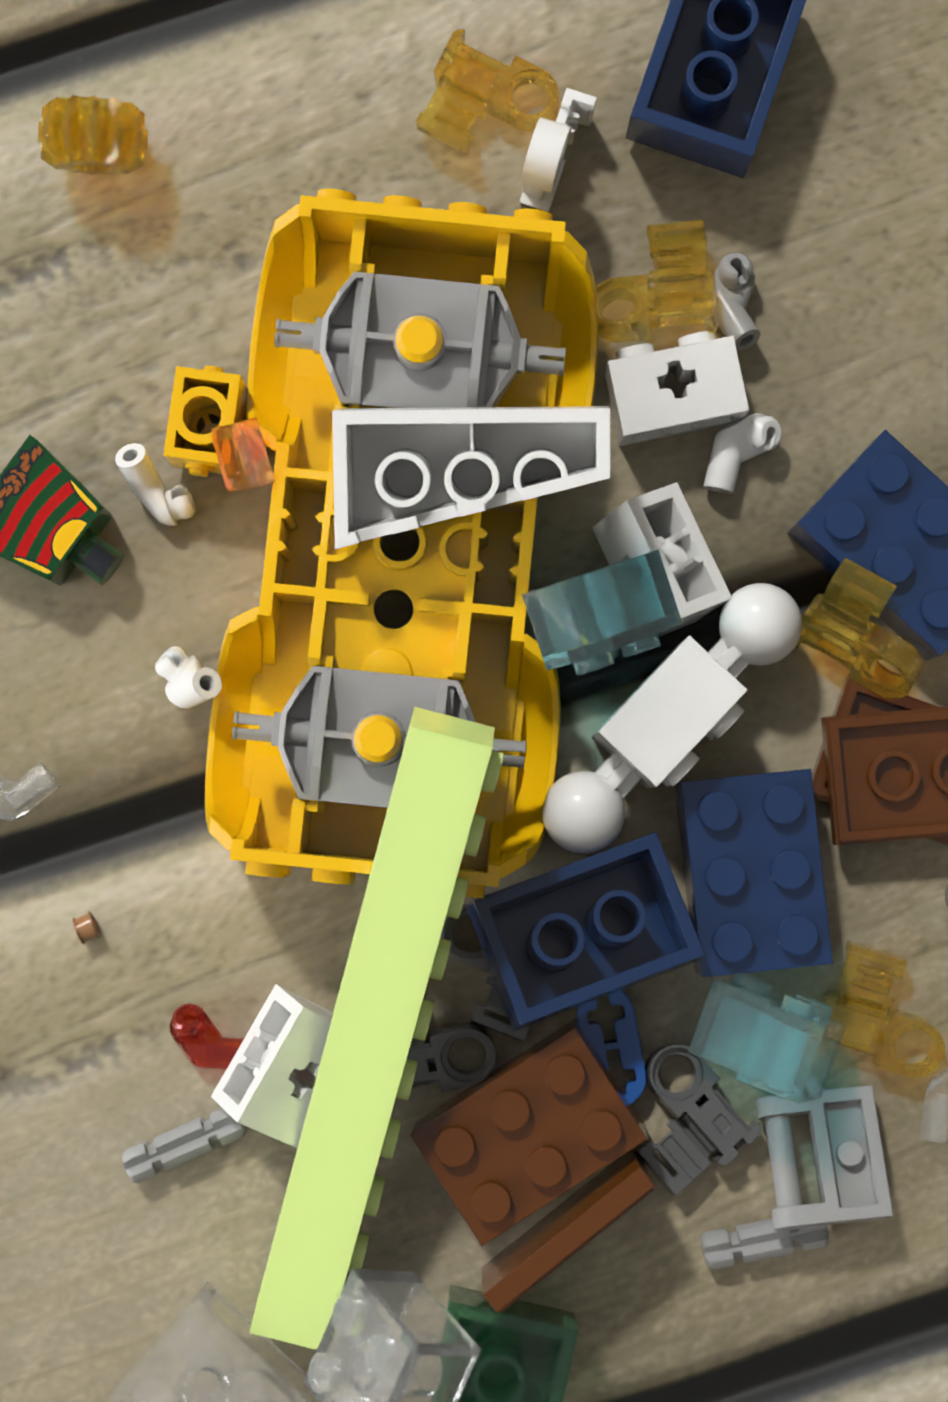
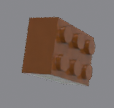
(528, 1132)

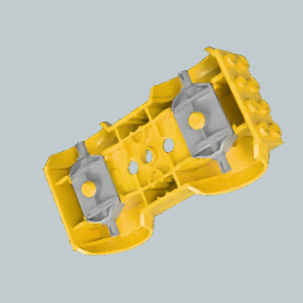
(314, 691)

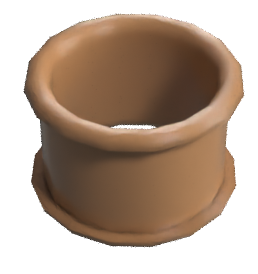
(86, 927)

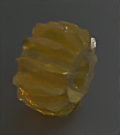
(92, 135)

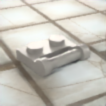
(845, 1158)

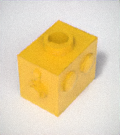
(194, 400)

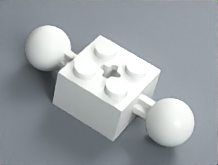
(669, 714)

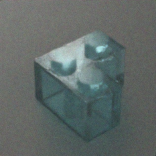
(603, 610)
(768, 1040)

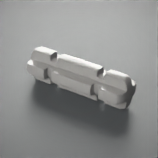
(181, 1145)
(758, 1242)

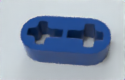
(626, 1041)

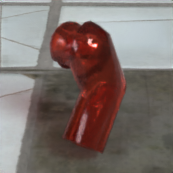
(201, 1039)

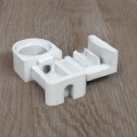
(548, 146)

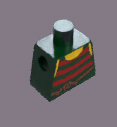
(52, 519)

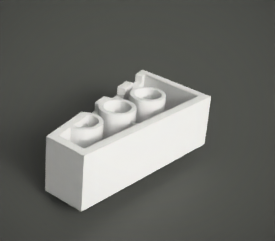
(444, 463)

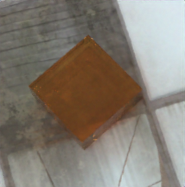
(242, 455)

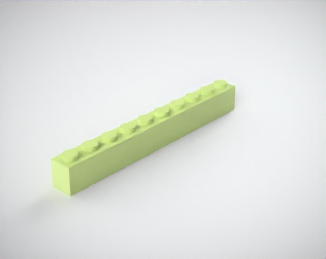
(374, 1021)

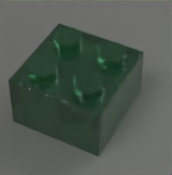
(522, 1350)

